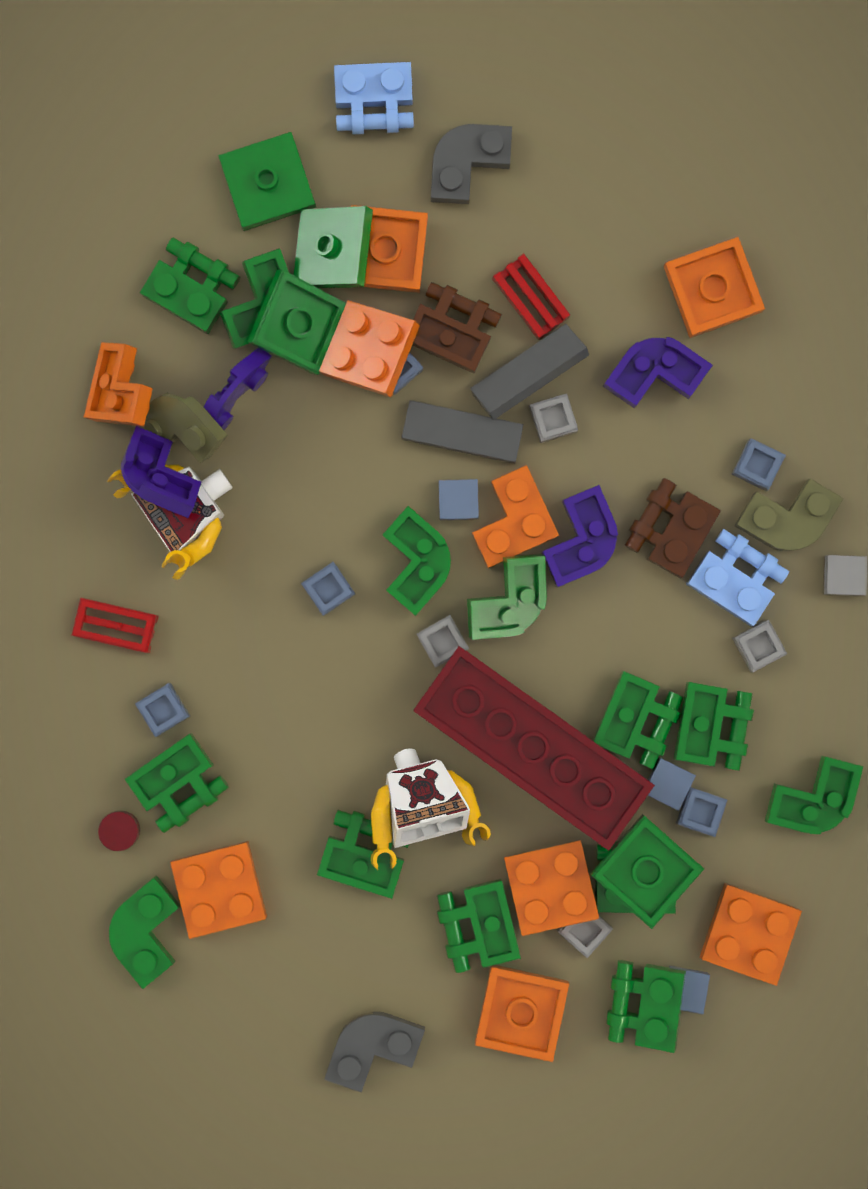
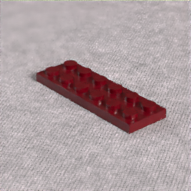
(534, 748)

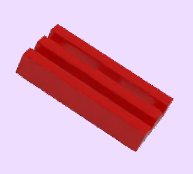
(512, 270)
(147, 632)

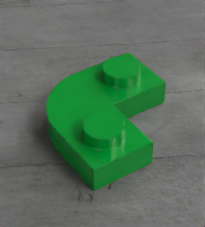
(260, 273)
(428, 558)
(518, 608)
(824, 807)
(132, 932)

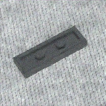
(529, 371)
(462, 432)

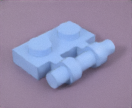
(373, 87)
(730, 587)

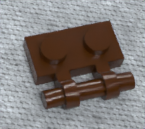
(449, 338)
(683, 533)

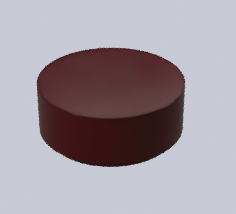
(119, 830)

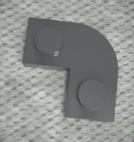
(466, 148)
(370, 1036)

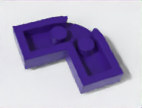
(657, 358)
(246, 375)
(148, 477)
(594, 540)

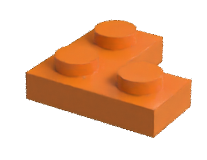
(111, 394)
(525, 523)

